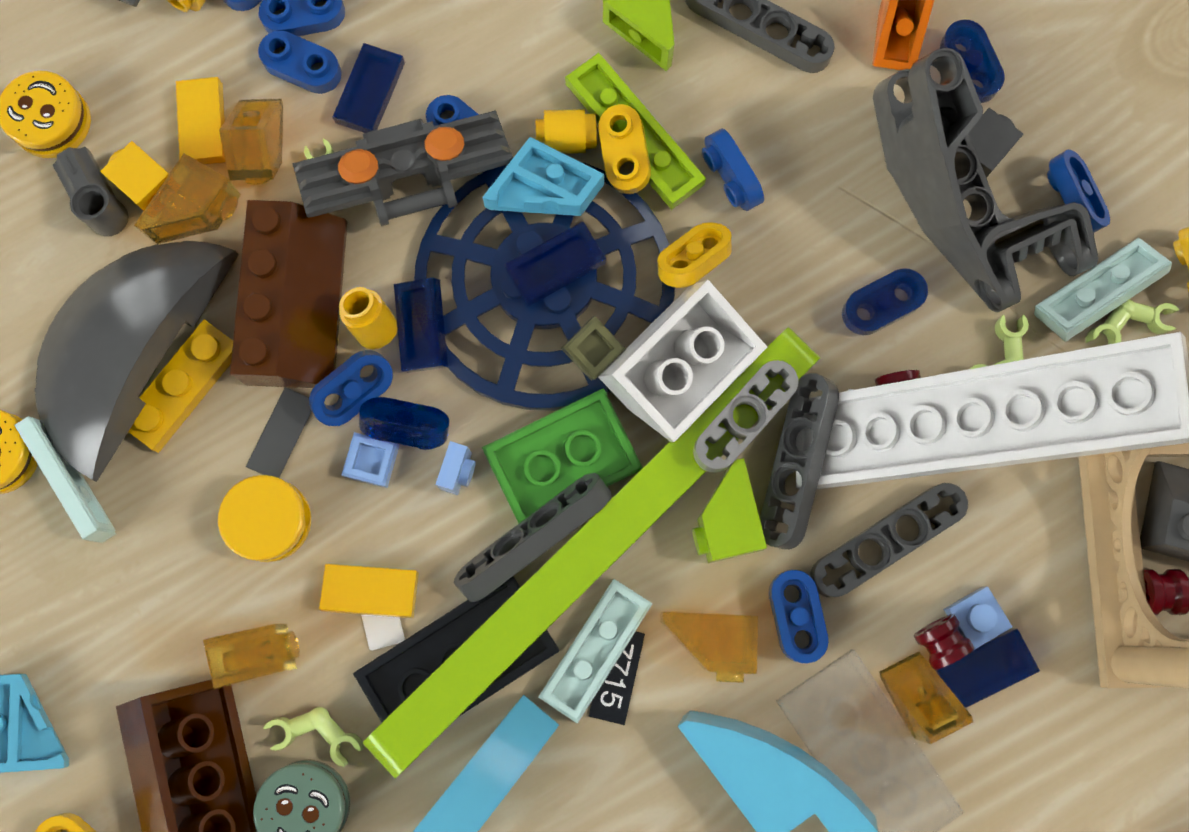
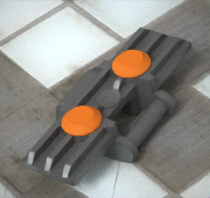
(397, 152)

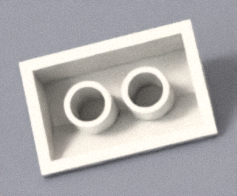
(683, 360)

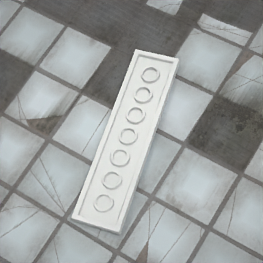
(1011, 413)

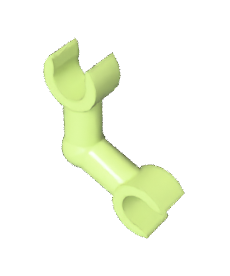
(1133, 311)
(1012, 341)
(319, 720)

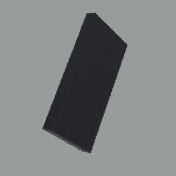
(406, 666)

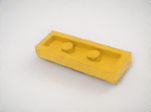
(182, 385)

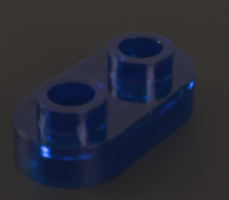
(978, 57)
(882, 302)
(404, 423)

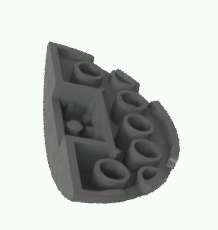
(113, 340)

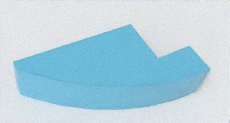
(491, 771)
(773, 779)

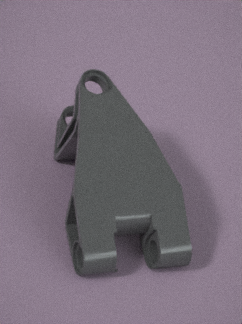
(938, 169)

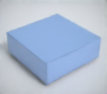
(370, 460)

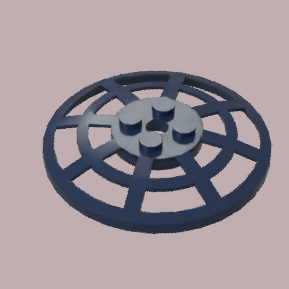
(551, 312)

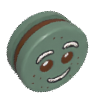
(302, 799)

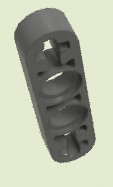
(754, 31)
(806, 462)
(532, 537)
(891, 544)

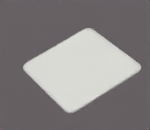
(382, 631)

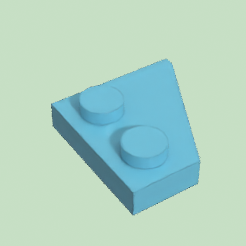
(544, 183)
(25, 730)

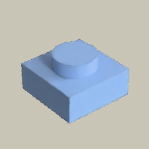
(456, 468)
(979, 616)

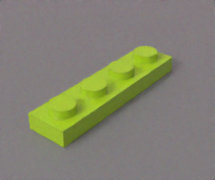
(672, 171)

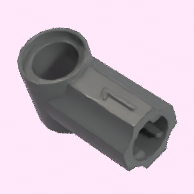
(90, 192)

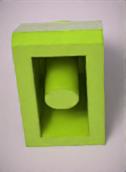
(644, 25)
(730, 519)

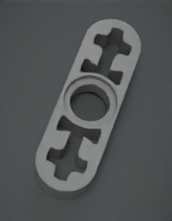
(757, 384)

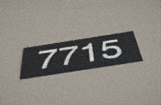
(615, 694)

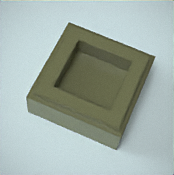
(593, 348)

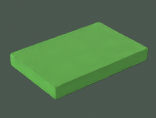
(560, 449)

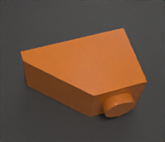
(900, 32)

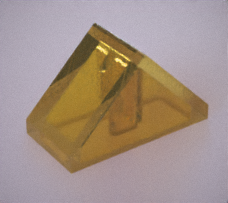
(924, 699)

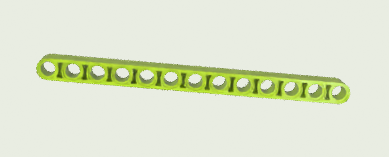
(568, 573)

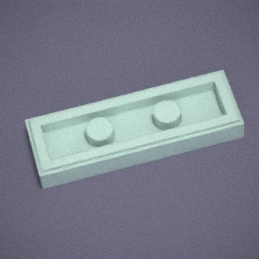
(1102, 289)
(66, 483)
(595, 651)

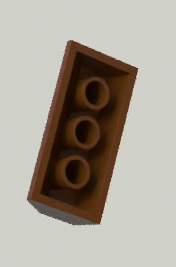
(288, 296)
(188, 760)

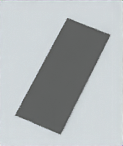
(280, 434)

